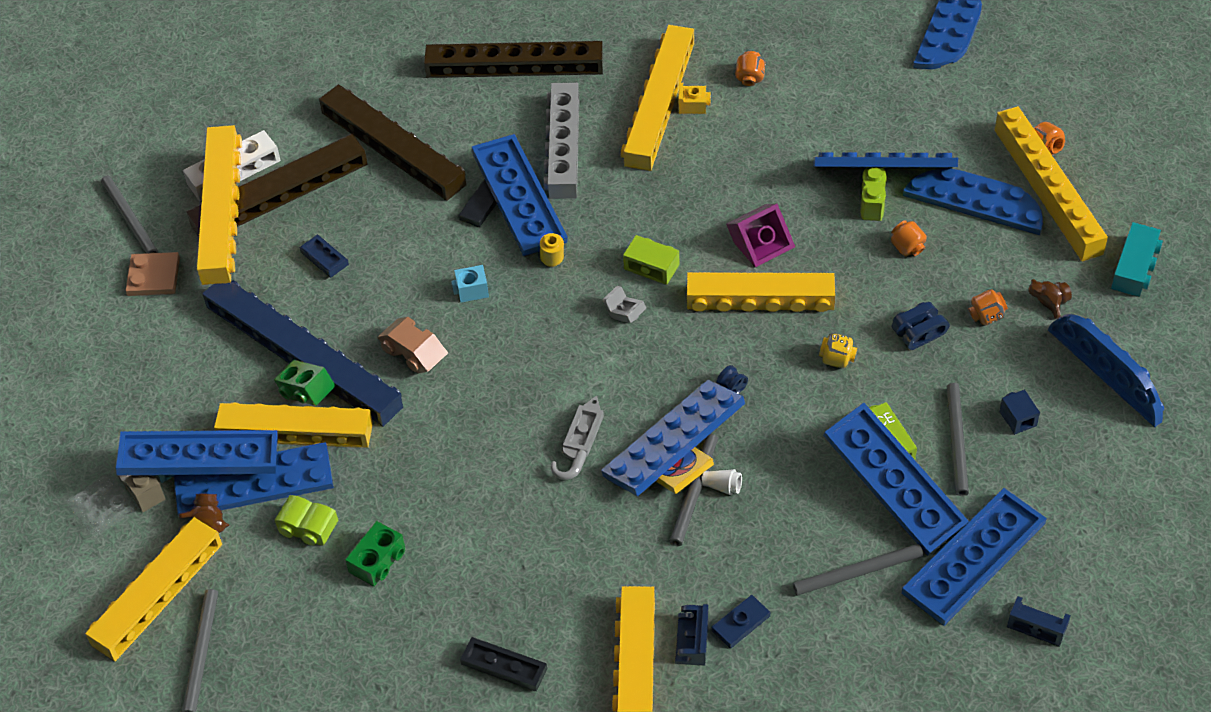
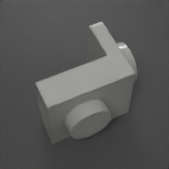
(623, 307)

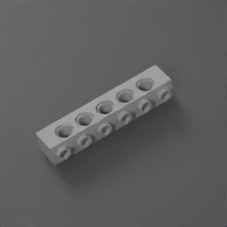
(563, 141)

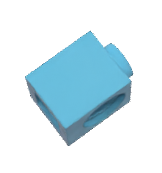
(470, 283)

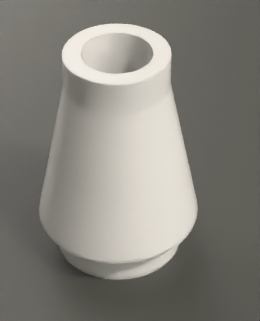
(723, 480)

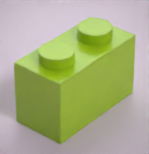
(651, 259)

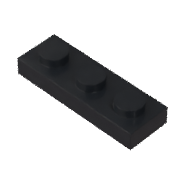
(503, 664)

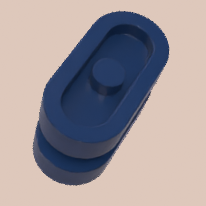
(920, 325)

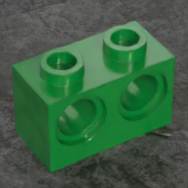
(304, 383)
(370, 551)

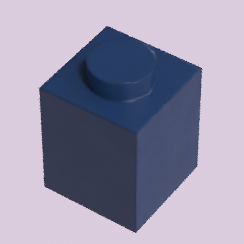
(1019, 411)

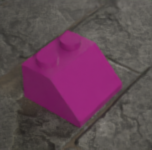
(761, 234)

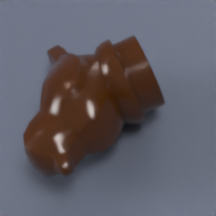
(1051, 294)
(207, 512)

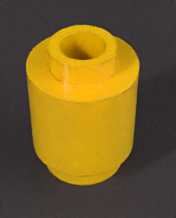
(551, 249)

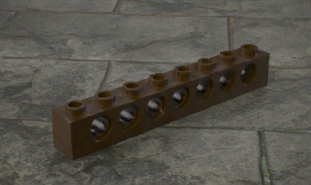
(514, 59)

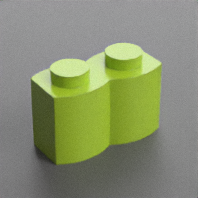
(873, 194)
(306, 520)

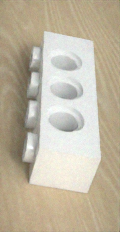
(256, 154)

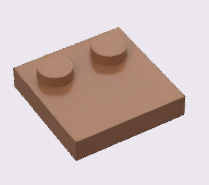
(152, 274)

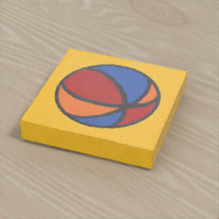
(685, 470)

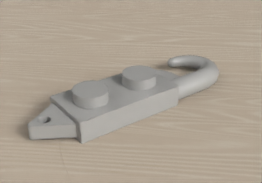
(580, 438)

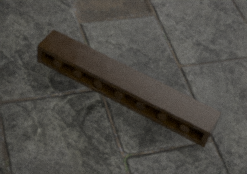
(393, 142)
(293, 180)

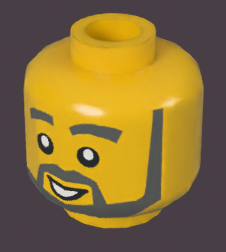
(837, 350)

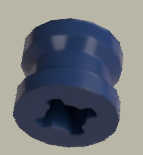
(732, 379)

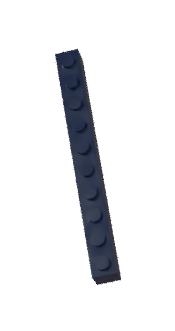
(296, 343)

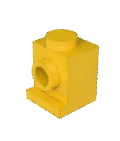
(693, 99)

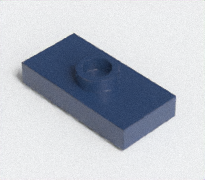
(324, 256)
(741, 621)

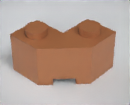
(418, 347)

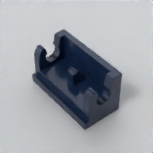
(1037, 623)
(692, 635)

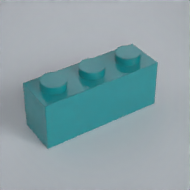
(1137, 260)

